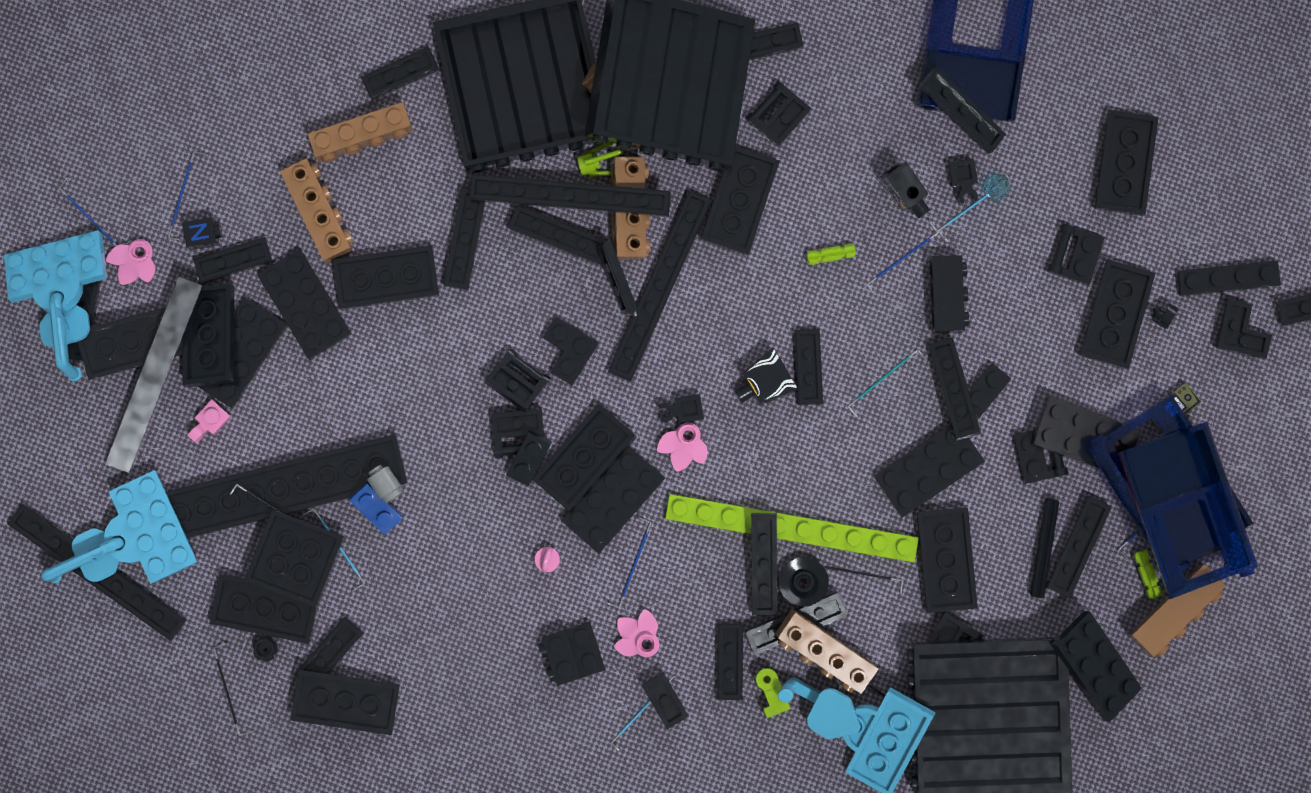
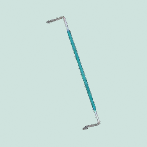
(882, 378)

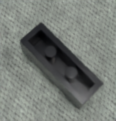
(948, 294)

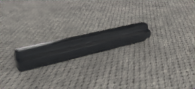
(1044, 548)

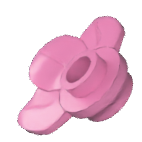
(131, 265)
(683, 450)
(635, 632)

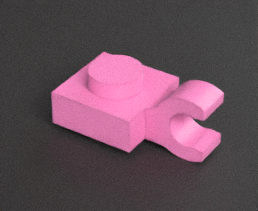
(211, 419)

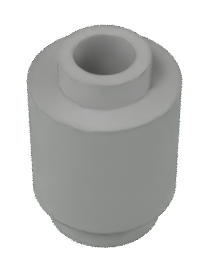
(384, 483)

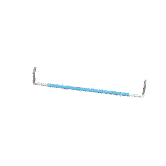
(966, 210)
(341, 549)
(636, 716)

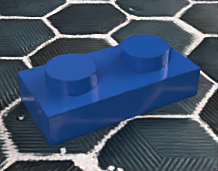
(379, 513)

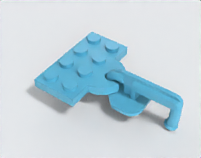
(55, 280)
(149, 533)
(880, 736)

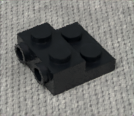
(572, 654)

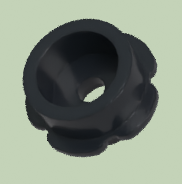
(258, 647)

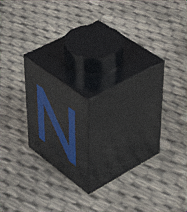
(202, 233)

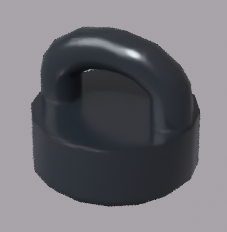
(1165, 315)

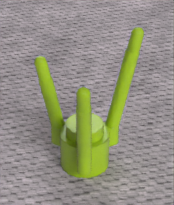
(591, 161)

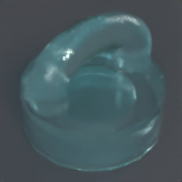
(997, 187)

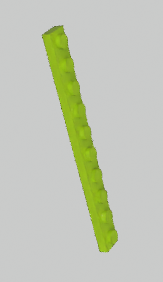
(794, 528)

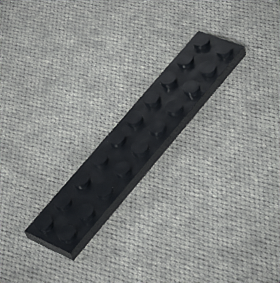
(285, 486)

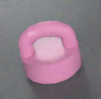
(547, 559)

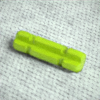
(831, 254)
(1148, 574)

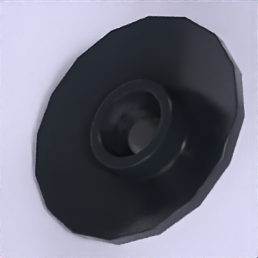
(801, 569)

